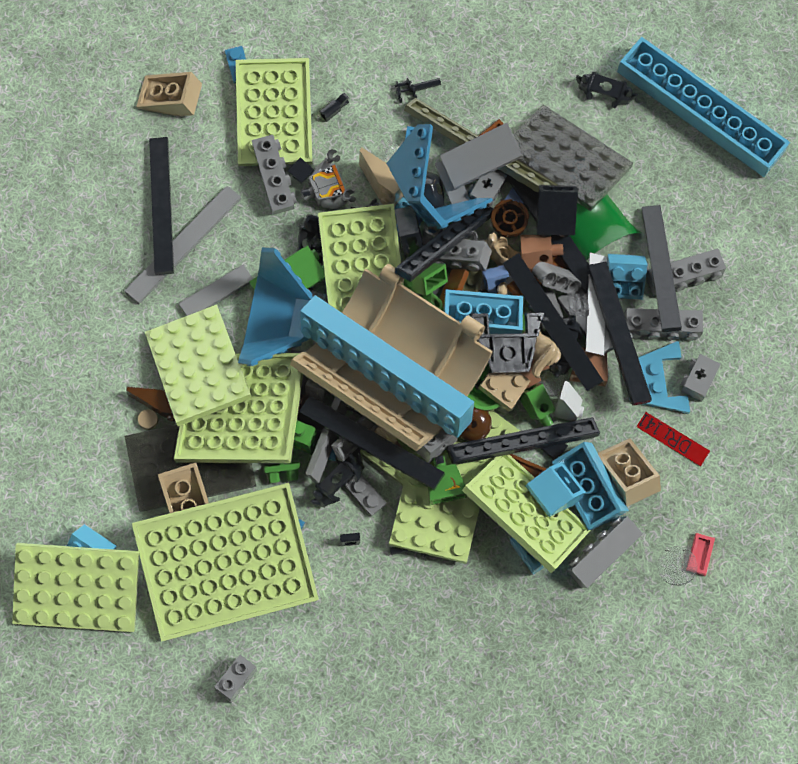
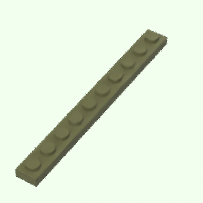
(462, 135)

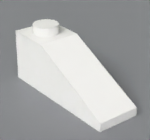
(569, 404)

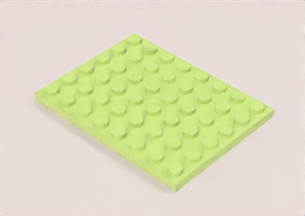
(225, 561)

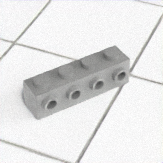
(273, 174)
(466, 255)
(694, 270)
(647, 323)
(603, 551)

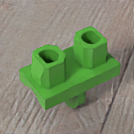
(273, 471)

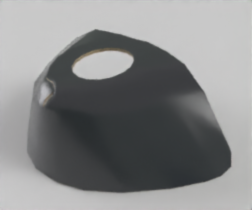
(431, 192)

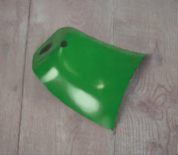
(600, 226)

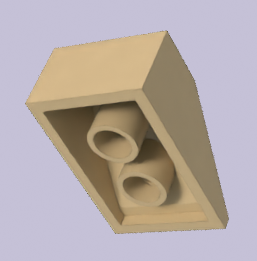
(170, 93)
(380, 178)
(630, 472)
(183, 488)

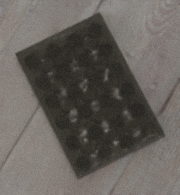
(570, 156)
(154, 454)

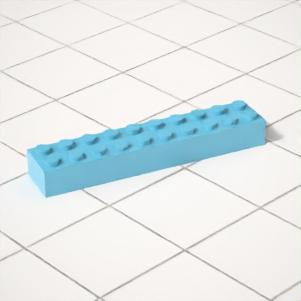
(703, 106)
(386, 366)

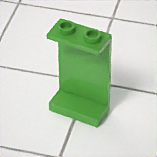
(305, 266)

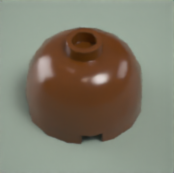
(509, 218)
(479, 427)

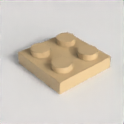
(504, 388)

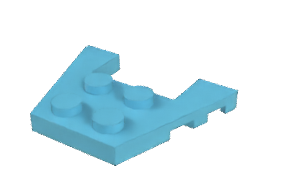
(655, 379)

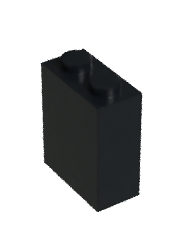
(556, 210)

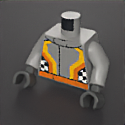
(327, 185)

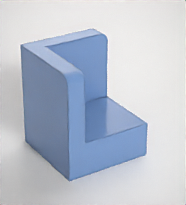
(493, 277)

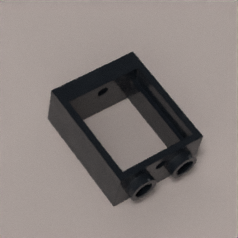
(408, 230)

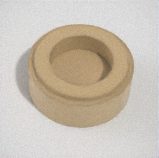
(148, 419)

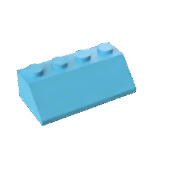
(503, 310)
(602, 500)

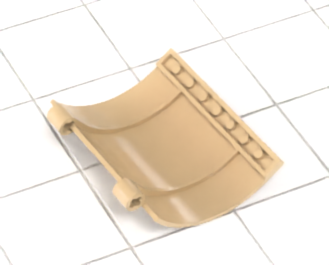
(415, 330)

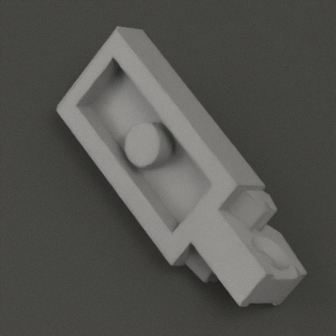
(365, 495)

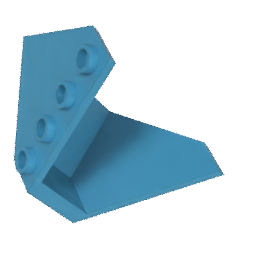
(410, 171)
(275, 310)

